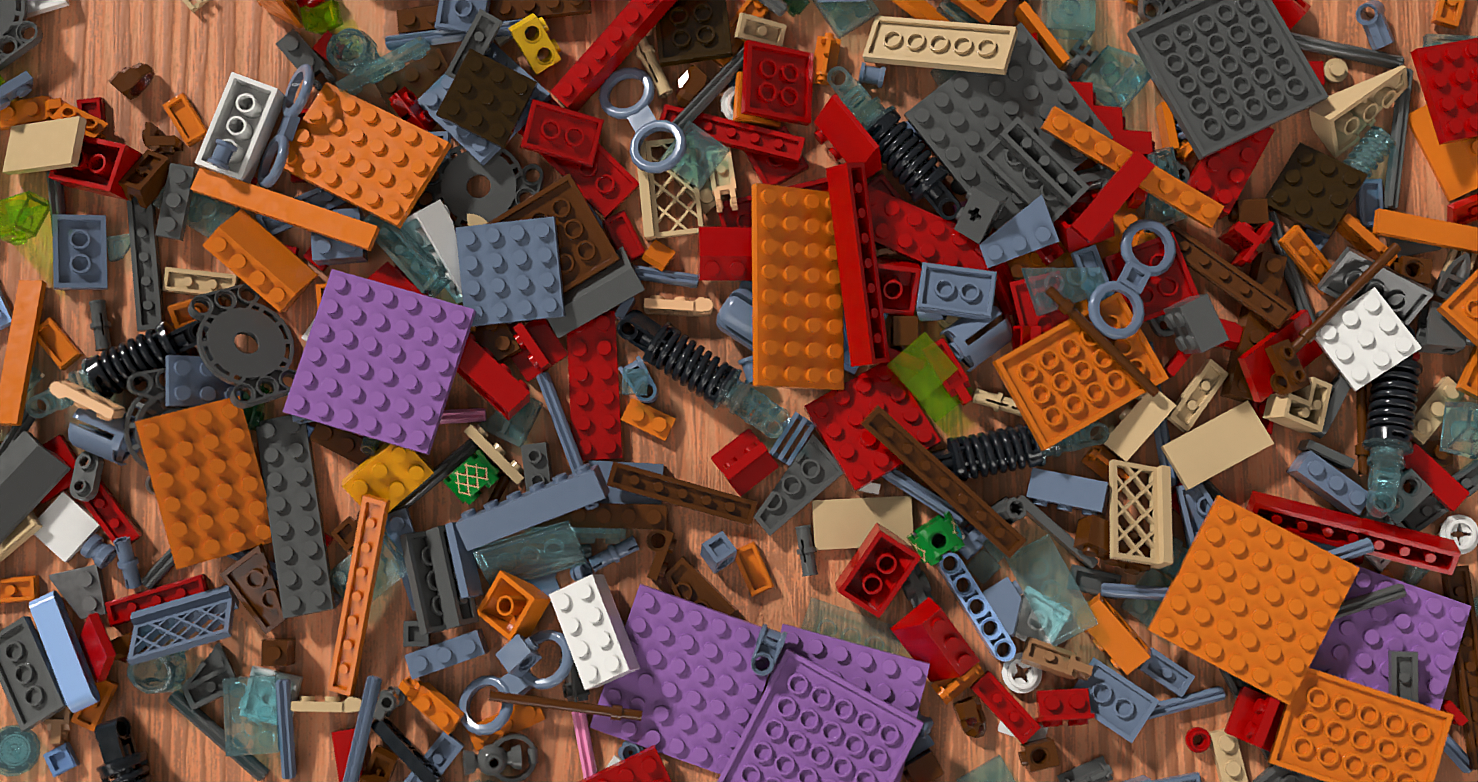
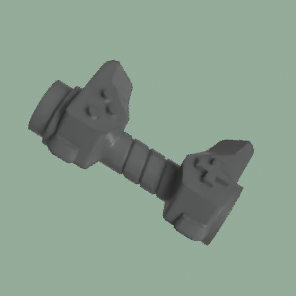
(388, 701)

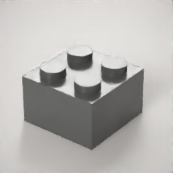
(1195, 324)

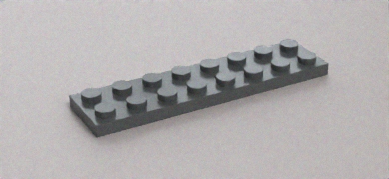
(295, 517)

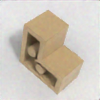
(1301, 409)

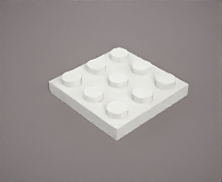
(1366, 339)

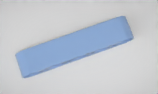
(985, 614)
(64, 651)

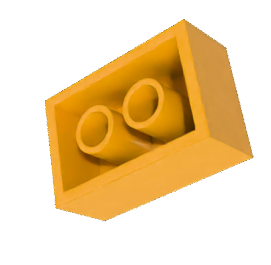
(388, 474)

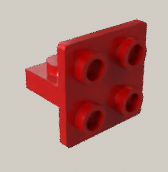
(1245, 240)
(539, 348)
(744, 462)
(1063, 705)
(1255, 718)

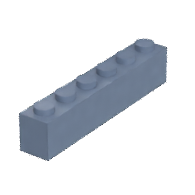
(532, 507)

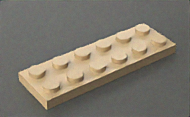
(940, 44)

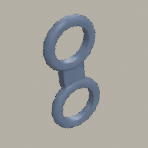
(642, 120)
(287, 127)
(1132, 279)
(515, 685)

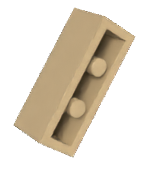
(1138, 424)

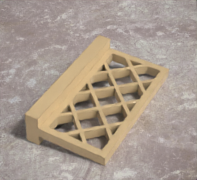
(649, 198)
(1157, 515)

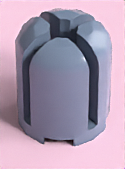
(736, 317)
(983, 347)
(98, 442)

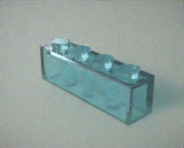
(410, 257)

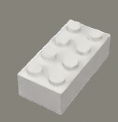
(245, 120)
(594, 631)

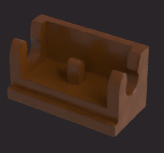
(146, 178)

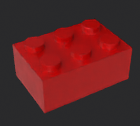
(99, 167)

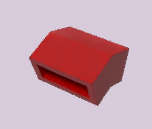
(1024, 334)

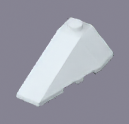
(437, 237)

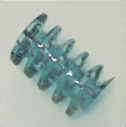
(1370, 150)

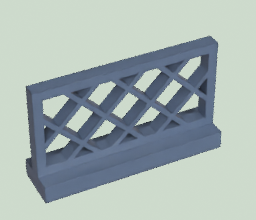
(176, 615)

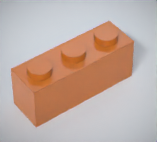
(1117, 636)

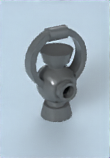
(502, 758)

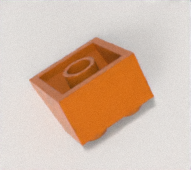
(513, 605)

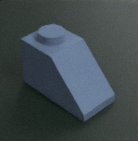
(1006, 603)

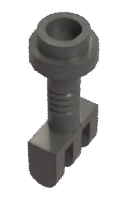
(1079, 58)

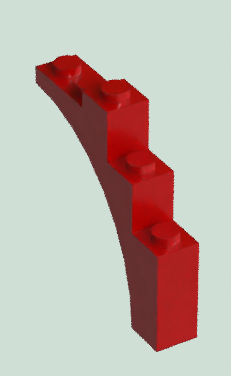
(1115, 123)

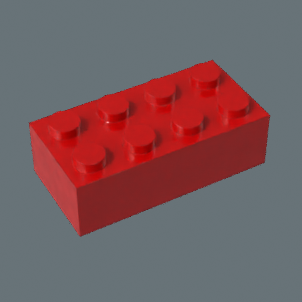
(1227, 171)

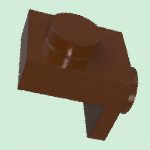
(163, 144)
(380, 766)

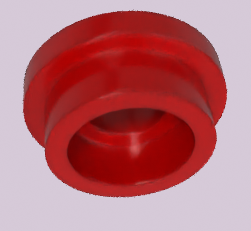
(1205, 741)

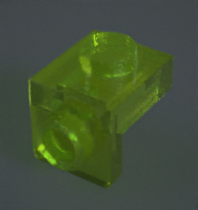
(322, 17)

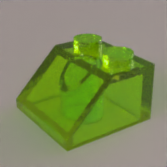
(22, 217)

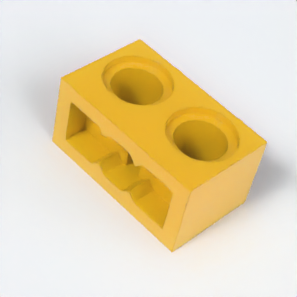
(531, 46)

